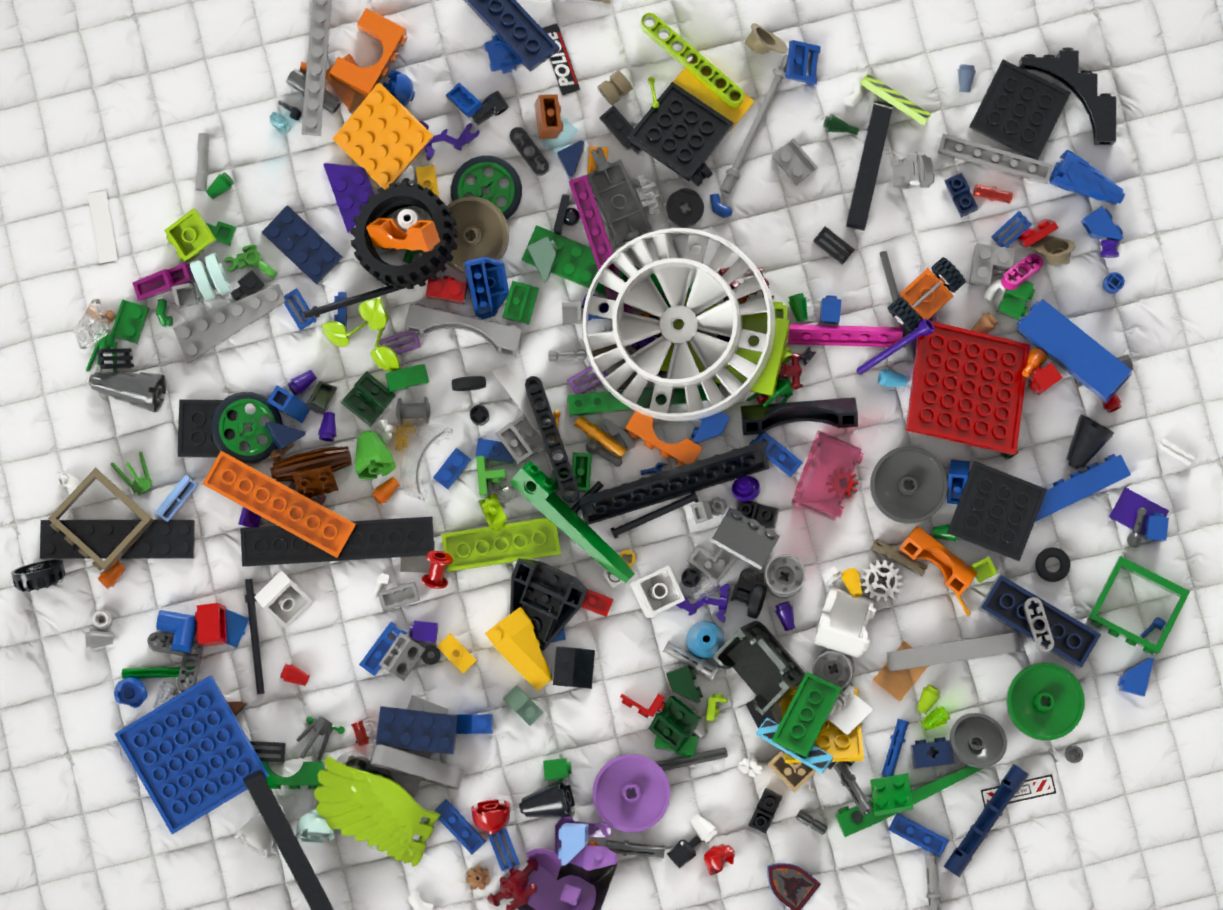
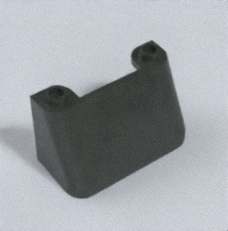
(761, 664)

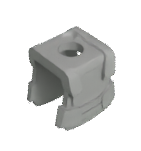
(913, 171)

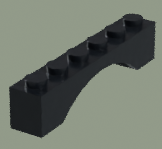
(835, 412)

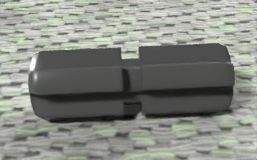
(809, 821)

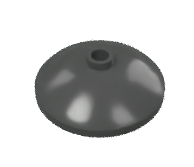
(983, 732)

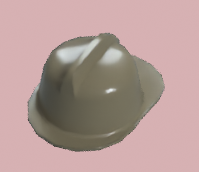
(763, 41)
(1055, 249)

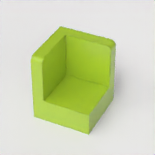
(984, 569)

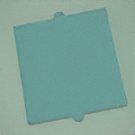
(563, 139)

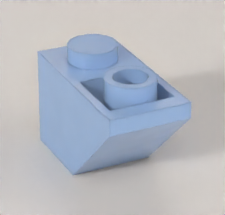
(574, 839)

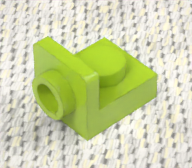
(713, 710)

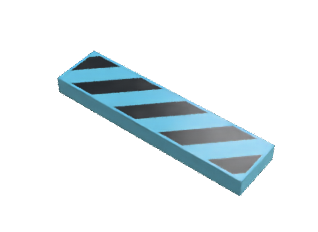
(817, 759)

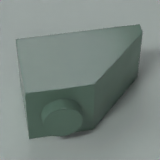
(543, 256)

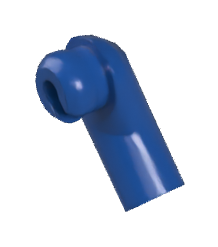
(718, 208)

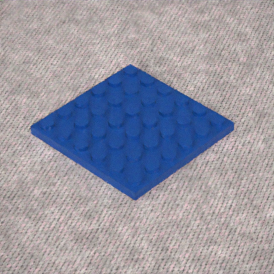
(190, 754)

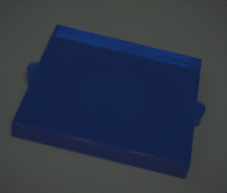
(235, 627)

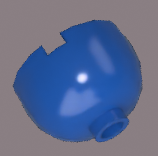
(400, 87)

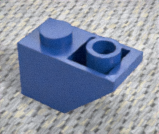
(1101, 226)
(288, 404)
(710, 427)

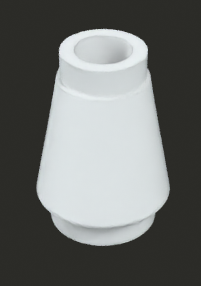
(704, 829)

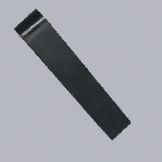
(869, 165)
(551, 430)

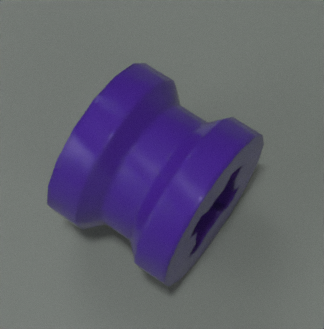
(1109, 248)

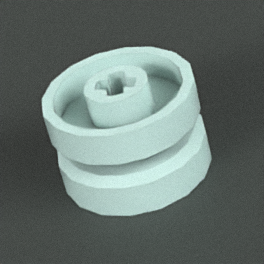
(210, 277)

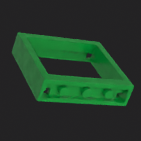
(1151, 577)

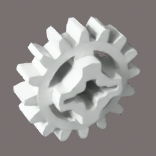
(875, 573)

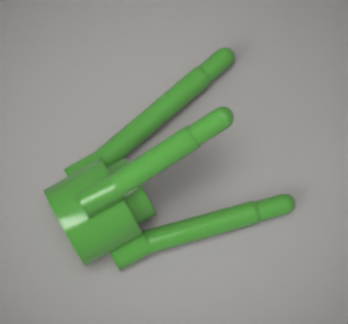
(140, 484)

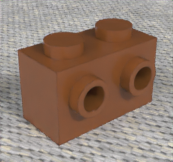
(548, 116)

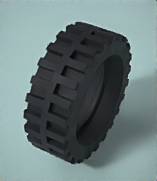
(429, 262)

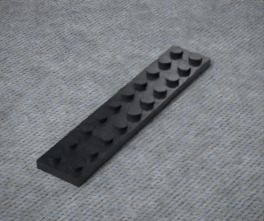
(674, 483)
(368, 541)

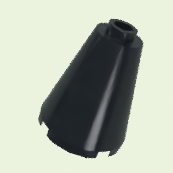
(1087, 441)
(549, 801)

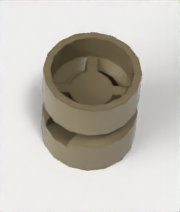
(615, 87)

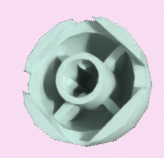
(313, 828)

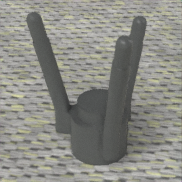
(322, 727)

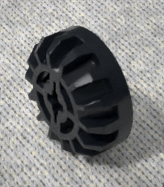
(38, 575)

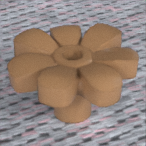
(478, 872)

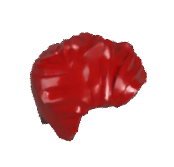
(716, 856)

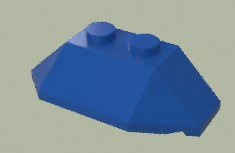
(486, 285)

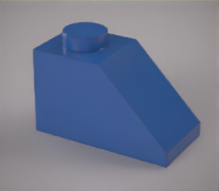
(957, 479)
(1136, 678)
(475, 724)

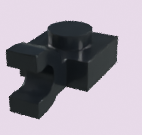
(248, 284)

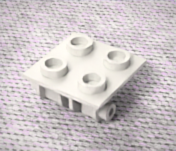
(848, 711)

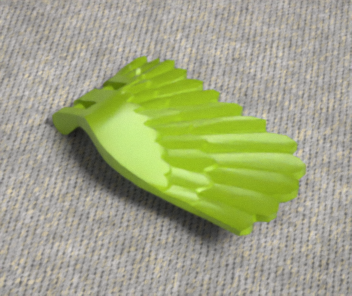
(373, 811)

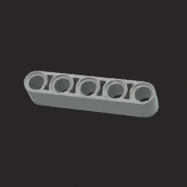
(417, 767)

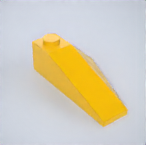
(518, 644)

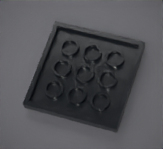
(1019, 109)
(680, 131)
(996, 511)

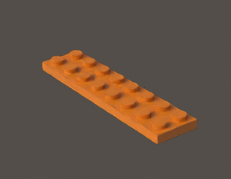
(279, 504)

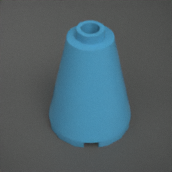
(695, 639)

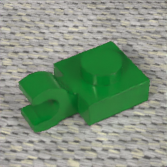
(223, 232)

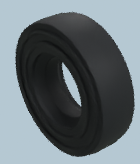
(468, 383)
(1052, 576)
(756, 601)

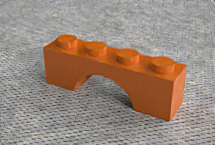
(419, 236)
(641, 427)
(955, 571)

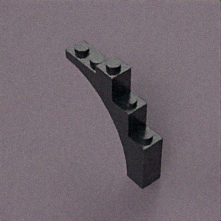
(1084, 85)

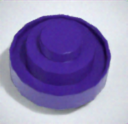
(746, 488)

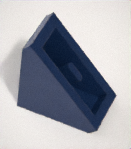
(570, 158)
(283, 435)

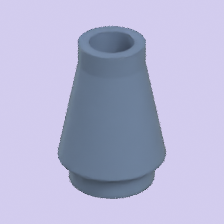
(966, 76)

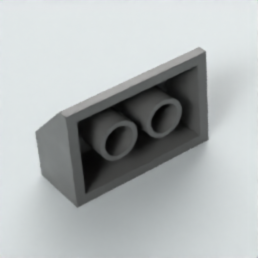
(745, 538)

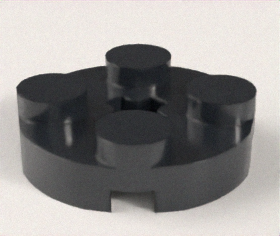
(694, 202)

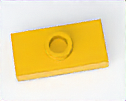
(427, 178)
(456, 653)

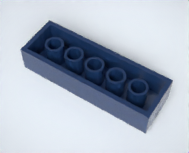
(1071, 638)

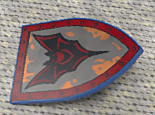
(791, 884)

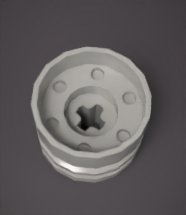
(784, 565)
(830, 657)

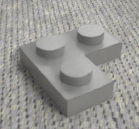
(712, 565)

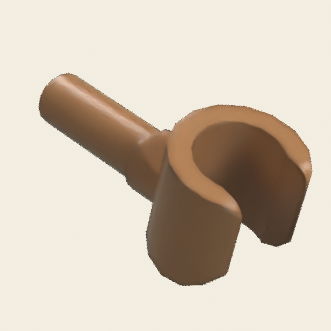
(279, 453)

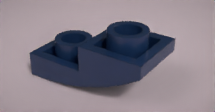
(961, 195)

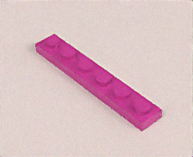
(844, 335)

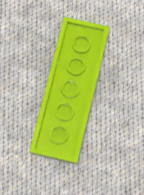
(492, 547)

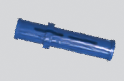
(895, 747)

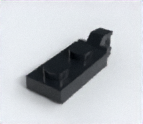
(619, 127)

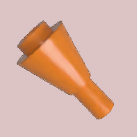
(1035, 359)

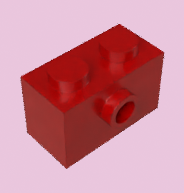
(447, 290)
(1043, 378)
(211, 624)

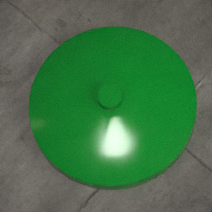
(1045, 701)

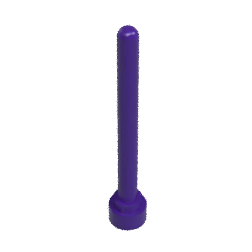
(924, 328)

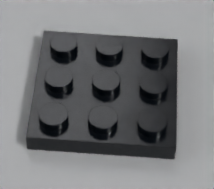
(195, 428)

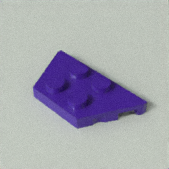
(350, 190)

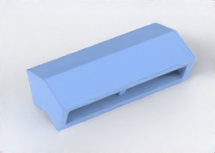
(173, 495)

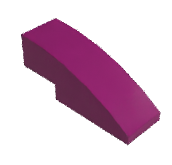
(163, 281)

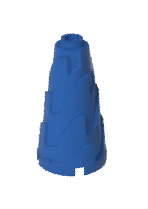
(1080, 177)

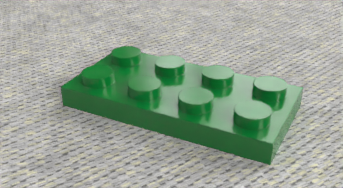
(806, 714)

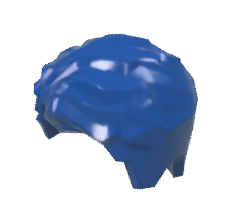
(130, 692)

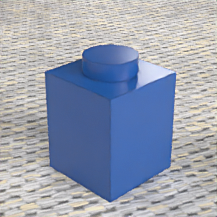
(830, 310)
(1156, 527)

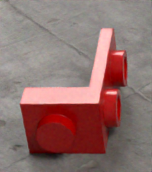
(657, 705)

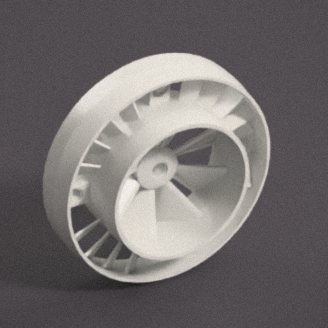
(707, 289)

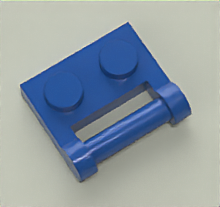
(798, 60)

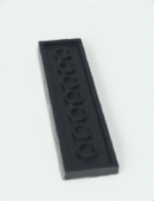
(160, 541)

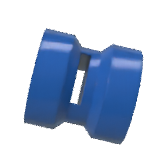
(1110, 284)

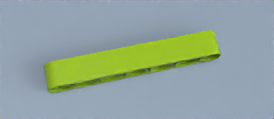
(696, 68)

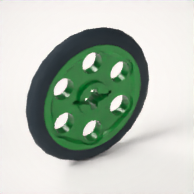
(502, 169)
(220, 423)

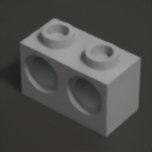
(402, 656)

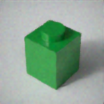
(557, 769)

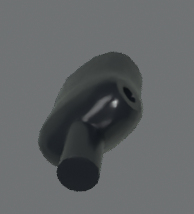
(683, 851)

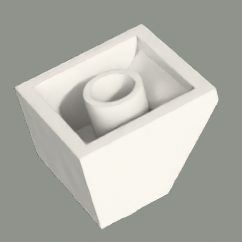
(657, 591)
(283, 599)

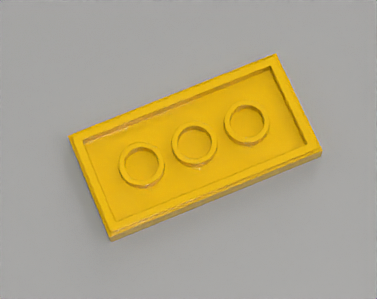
(696, 88)

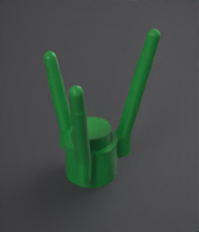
(106, 342)
(782, 388)

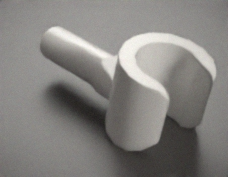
(382, 578)

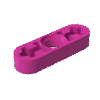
(1021, 278)

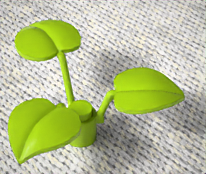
(376, 318)

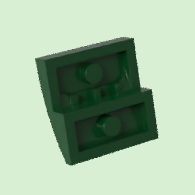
(368, 399)
(674, 723)

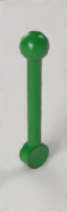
(340, 729)

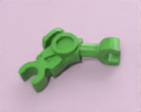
(250, 258)

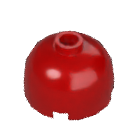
(491, 815)

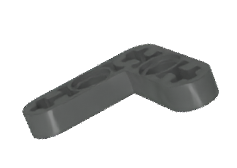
(194, 656)

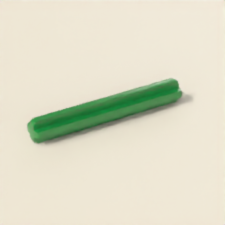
(156, 672)

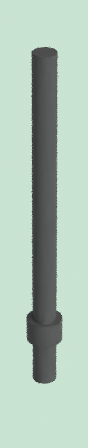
(894, 294)

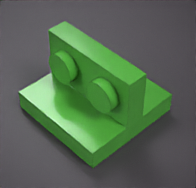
(493, 476)

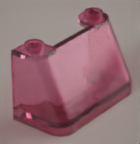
(826, 476)

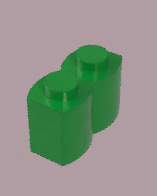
(1014, 301)

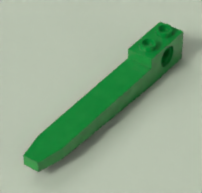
(606, 403)
(540, 492)
(850, 827)

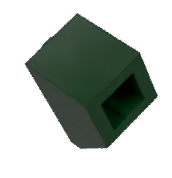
(682, 683)

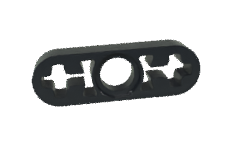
(517, 143)

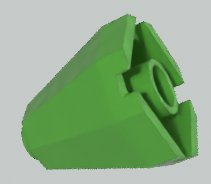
(372, 457)

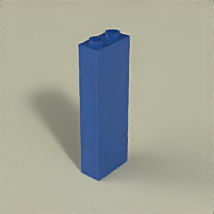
(1074, 350)

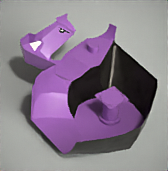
(580, 882)

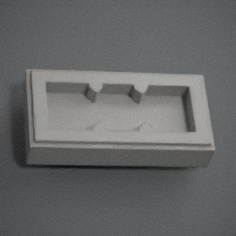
(399, 596)

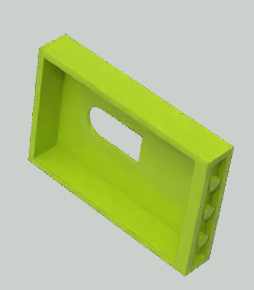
(753, 322)

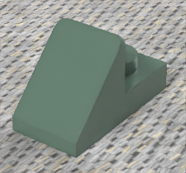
(523, 705)

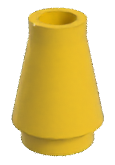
(852, 581)

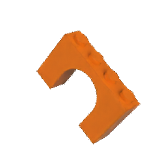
(366, 78)

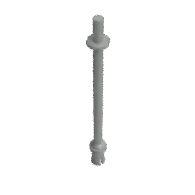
(733, 173)

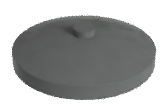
(908, 485)

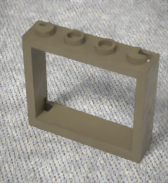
(85, 550)

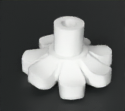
(384, 430)
(750, 765)

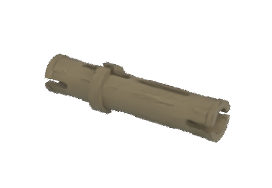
(899, 557)

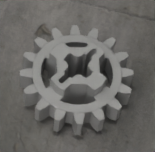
(648, 194)

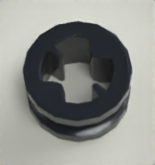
(807, 356)

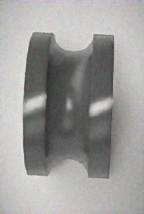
(1078, 750)

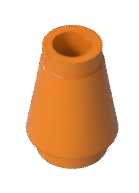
(385, 491)
(111, 577)

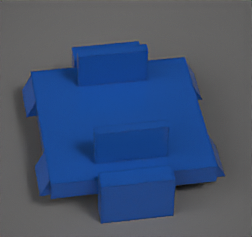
(500, 56)

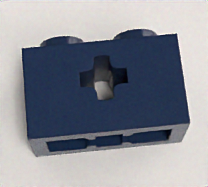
(943, 757)

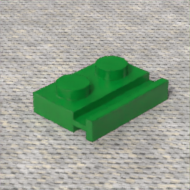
(520, 302)
(130, 321)

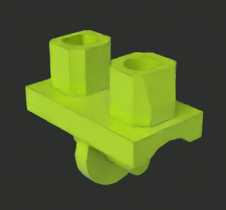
(493, 512)

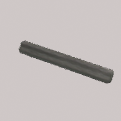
(690, 760)

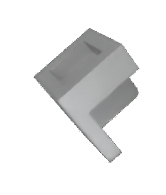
(184, 295)
(572, 313)

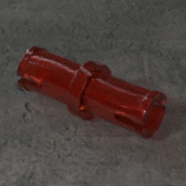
(992, 193)

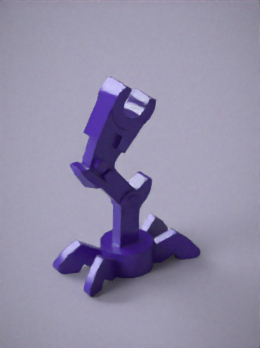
(465, 138)
(722, 603)

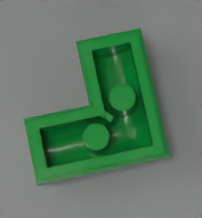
(581, 469)

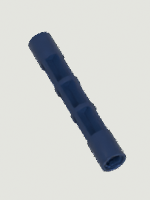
(978, 831)

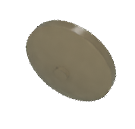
(480, 231)

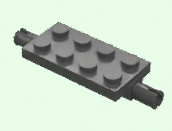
(617, 199)

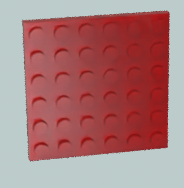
(968, 388)

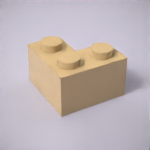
(791, 774)

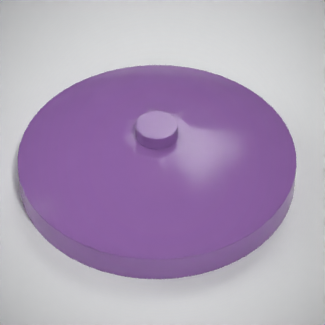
(631, 793)

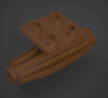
(313, 469)

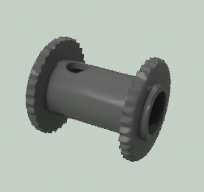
(413, 410)

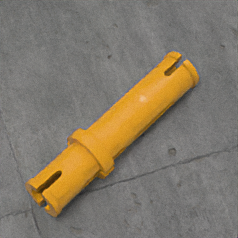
(597, 434)

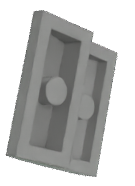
(521, 439)

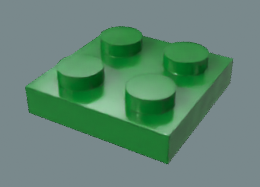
(891, 794)

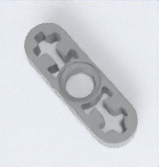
(1037, 641)

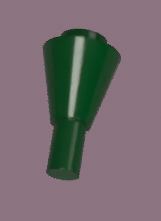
(834, 124)

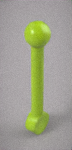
(651, 81)

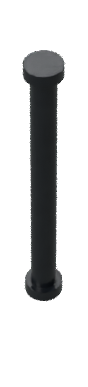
(655, 514)

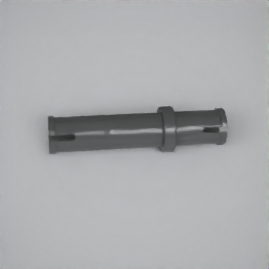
(849, 781)
(636, 849)

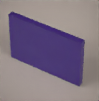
(1127, 505)

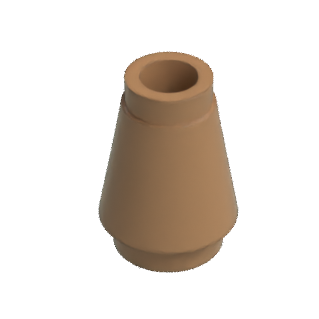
(985, 324)

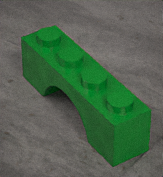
(305, 776)

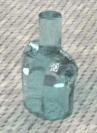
(279, 123)

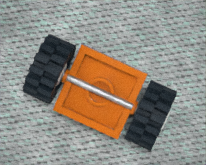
(926, 294)

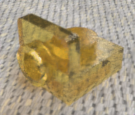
(402, 440)

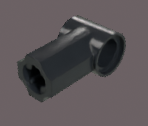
(493, 105)

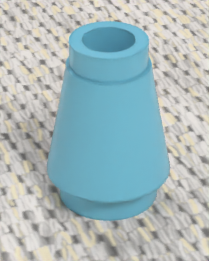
(890, 378)

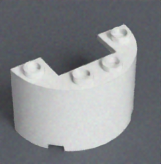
(844, 623)

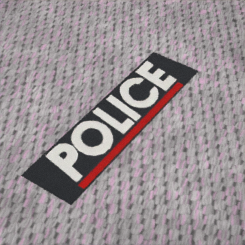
(561, 63)

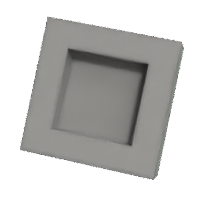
(701, 511)

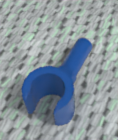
(658, 468)
(1158, 623)

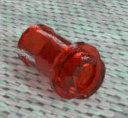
(361, 735)

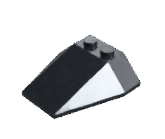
(546, 597)

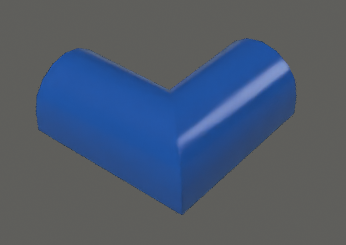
(182, 625)

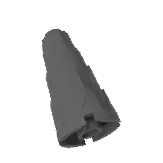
(137, 389)

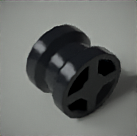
(692, 575)

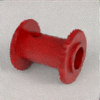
(437, 569)

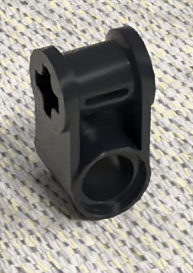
(744, 588)

